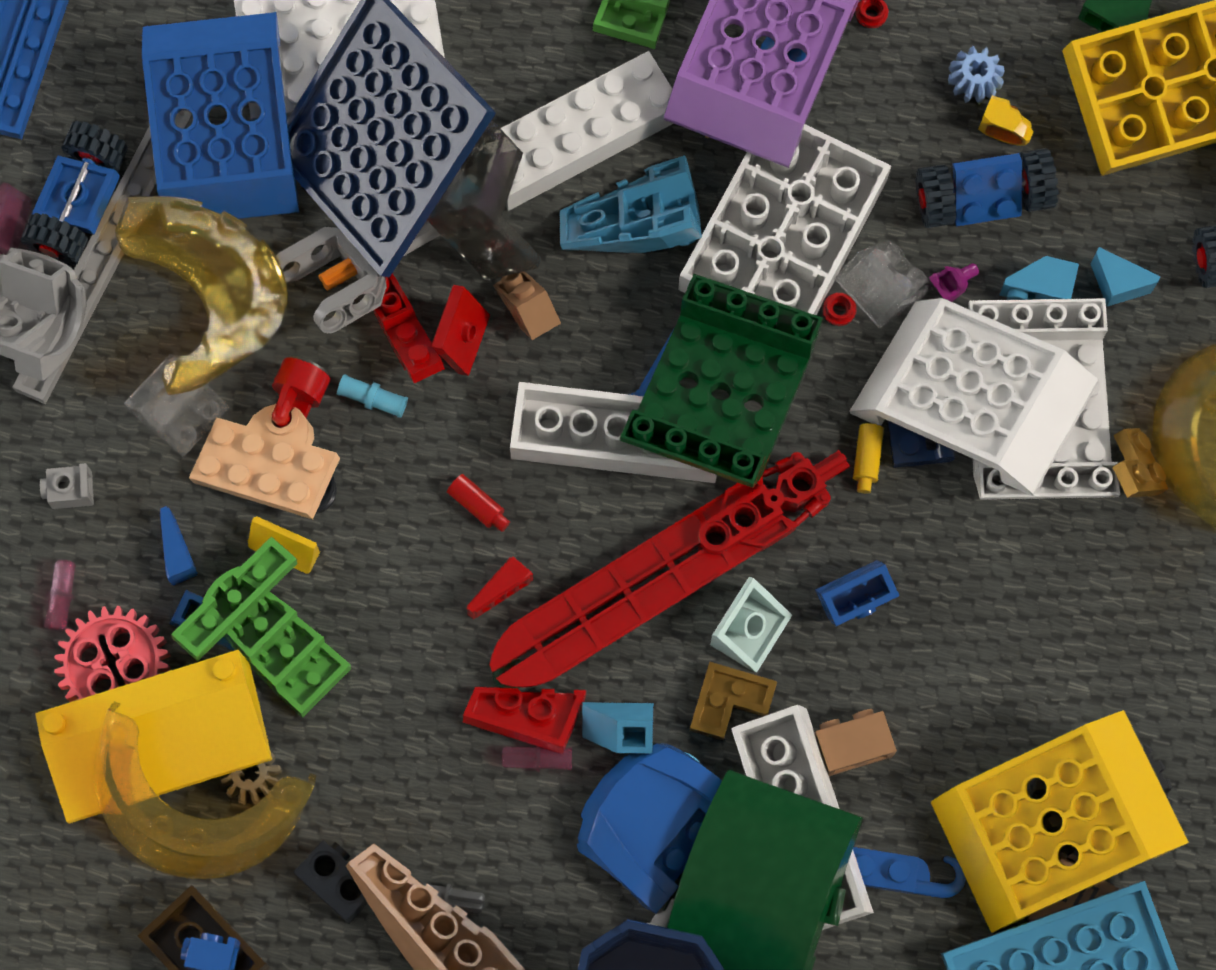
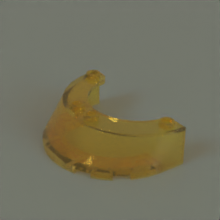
(227, 269)
(1187, 433)
(178, 841)

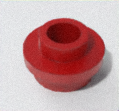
(869, 21)
(843, 300)

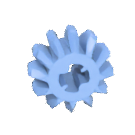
(985, 71)

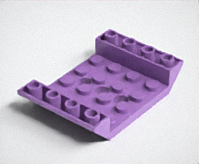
(755, 94)

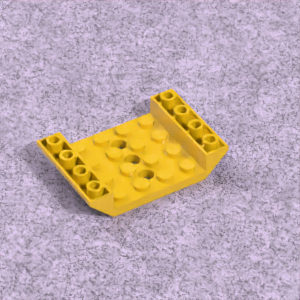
(1108, 811)

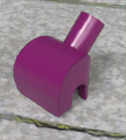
(953, 280)

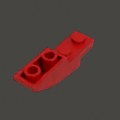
(406, 333)

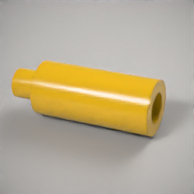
(868, 456)

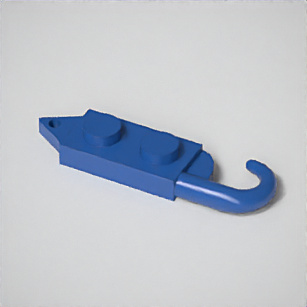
(905, 874)

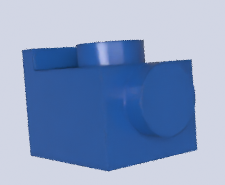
(210, 952)

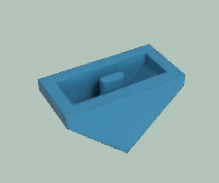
(1121, 279)

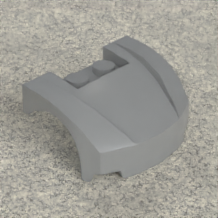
(38, 311)

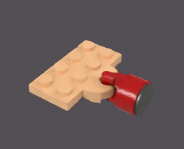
(274, 453)

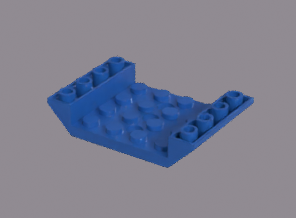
(227, 65)

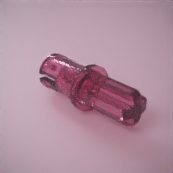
(60, 595)
(536, 758)

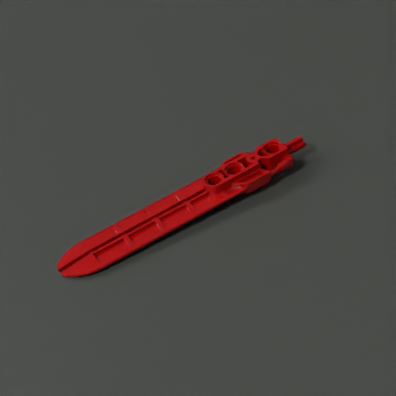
(672, 586)

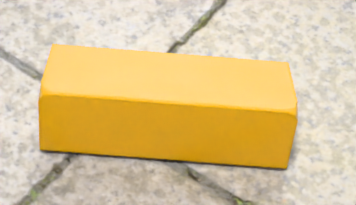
(300, 547)

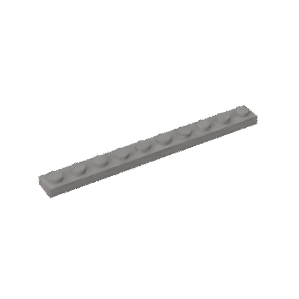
(103, 250)

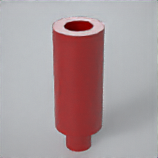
(478, 503)

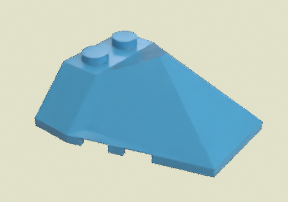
(637, 216)

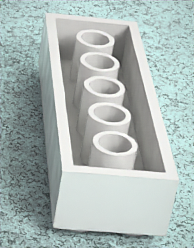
(588, 126)
(585, 432)
(786, 754)

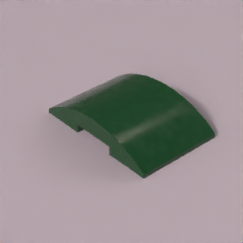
(763, 875)

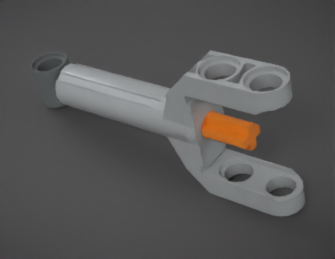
(352, 264)

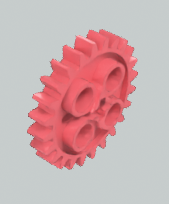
(141, 649)

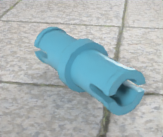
(372, 396)

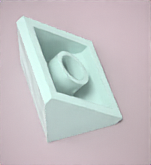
(751, 626)

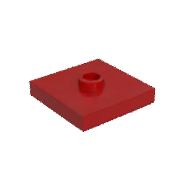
(460, 330)

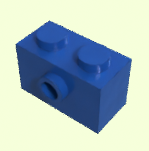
(857, 593)

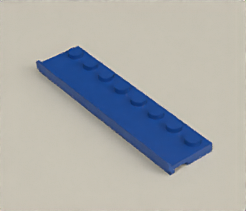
(26, 44)

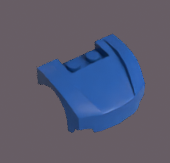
(647, 820)

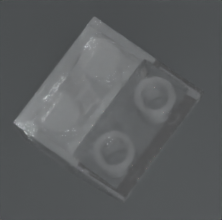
(883, 282)
(178, 417)

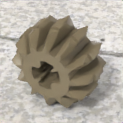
(251, 788)

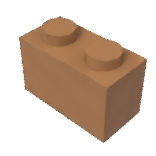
(855, 741)

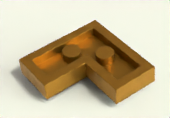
(1139, 471)
(727, 689)

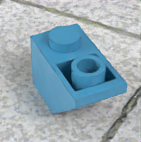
(1042, 280)
(619, 726)

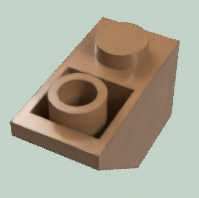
(527, 304)

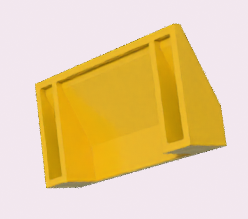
(189, 723)

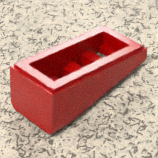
(505, 583)

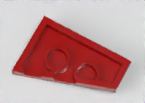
(530, 717)

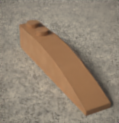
(422, 923)

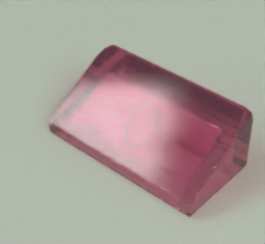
(13, 216)

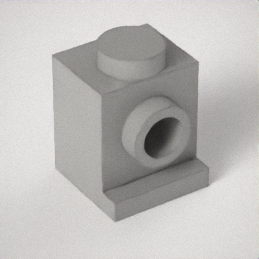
(77, 493)

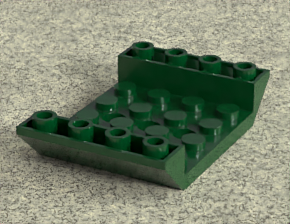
(731, 345)

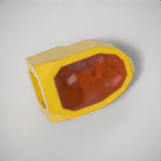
(1005, 123)

